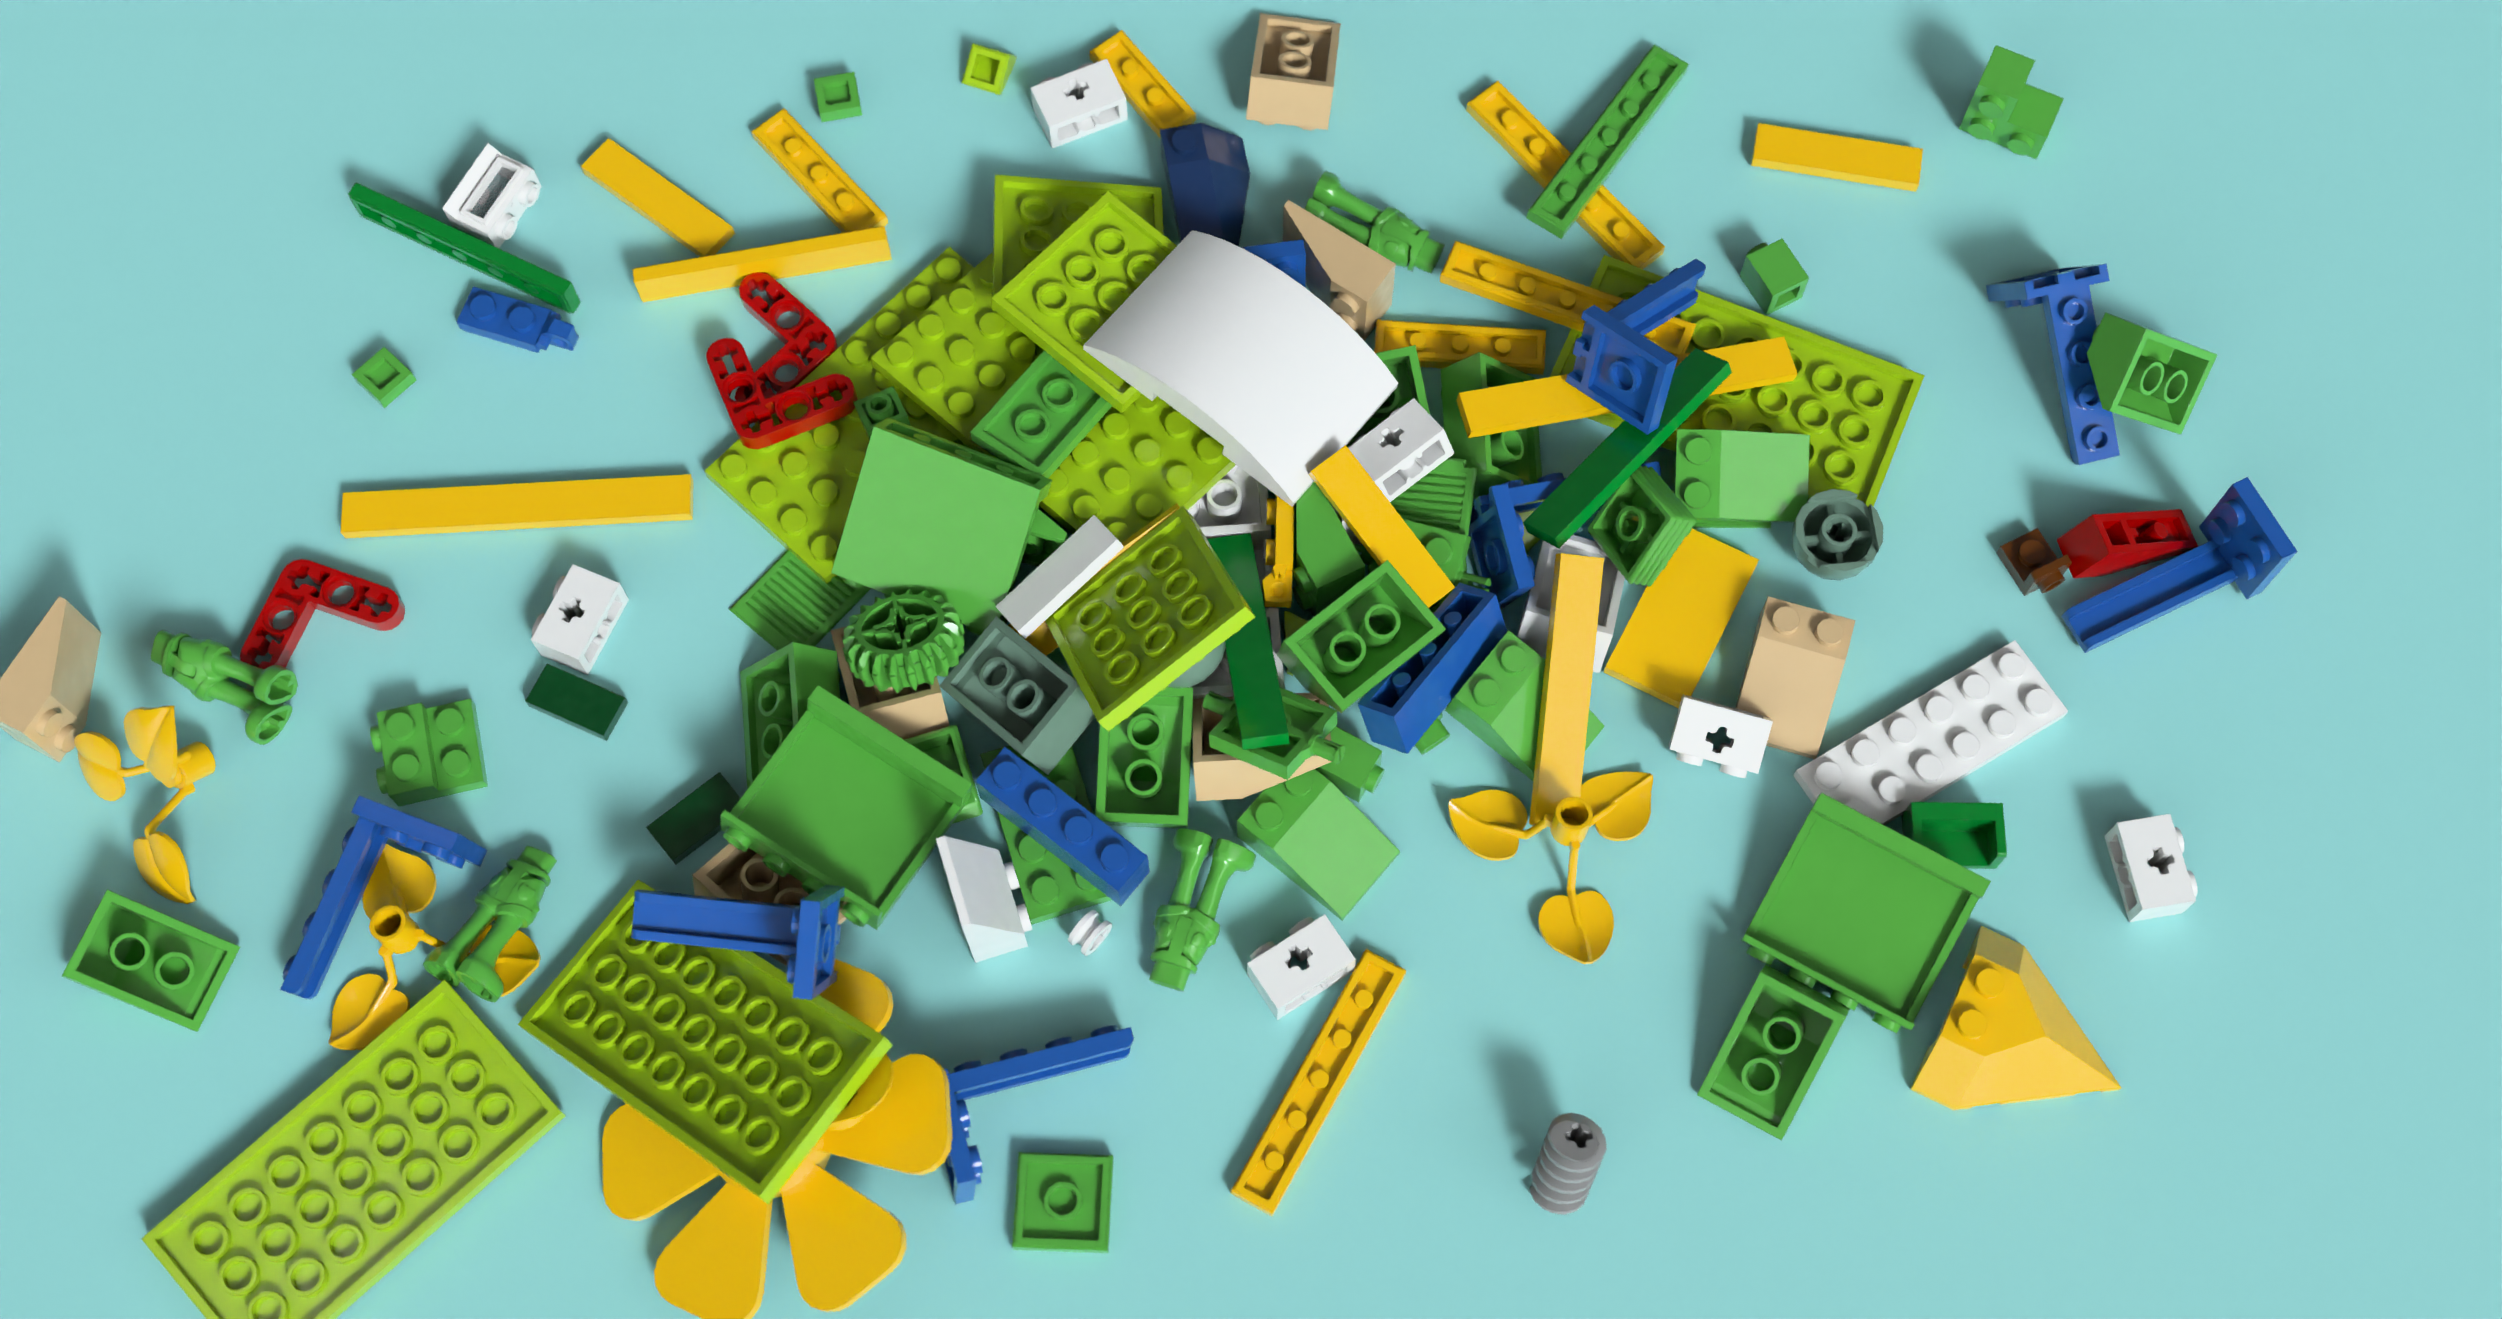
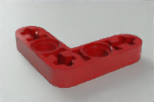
(796, 338)
(759, 409)
(306, 599)

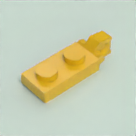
(1279, 554)

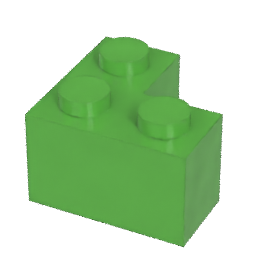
(2008, 108)

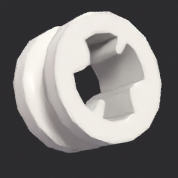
(1090, 932)

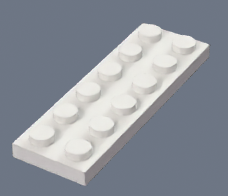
(1936, 737)

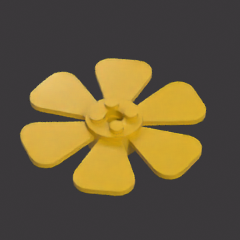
(835, 1233)

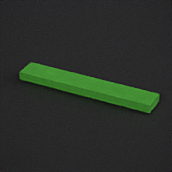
(1607, 141)

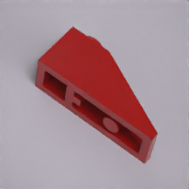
(2125, 541)

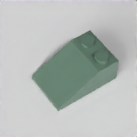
(1020, 695)

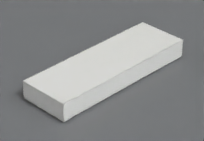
(1059, 576)

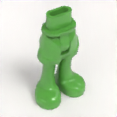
(1390, 230)
(206, 670)
(513, 903)
(1185, 931)

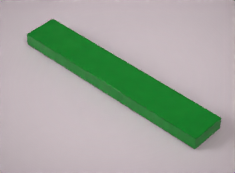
(464, 248)
(1624, 452)
(1251, 653)

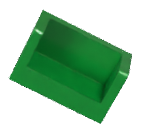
(1959, 831)

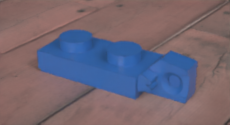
(515, 322)

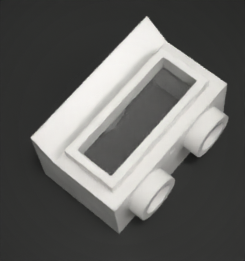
(492, 197)

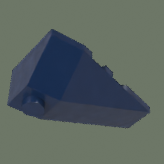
(1206, 180)

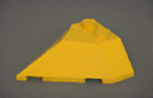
(2008, 1036)

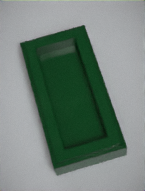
(576, 701)
(694, 818)

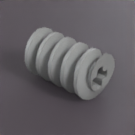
(1567, 1163)

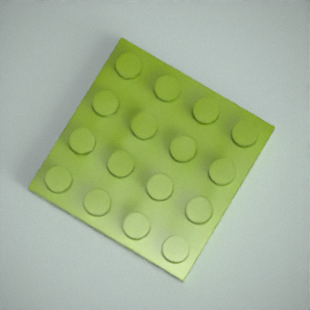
(1038, 210)
(1078, 287)
(1147, 618)

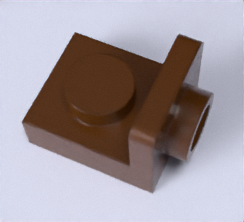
(2033, 563)

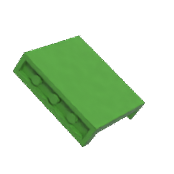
(938, 522)
(847, 808)
(1863, 913)

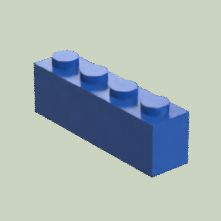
(1420, 689)
(1063, 826)

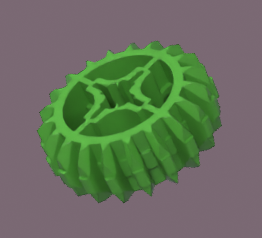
(903, 641)

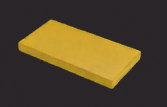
(1681, 618)

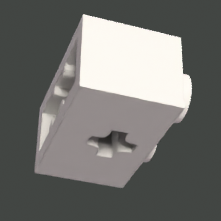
(1079, 103)
(1402, 449)
(566, 634)
(1747, 733)
(2143, 888)
(1289, 987)

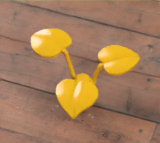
(153, 740)
(1613, 802)
(396, 888)

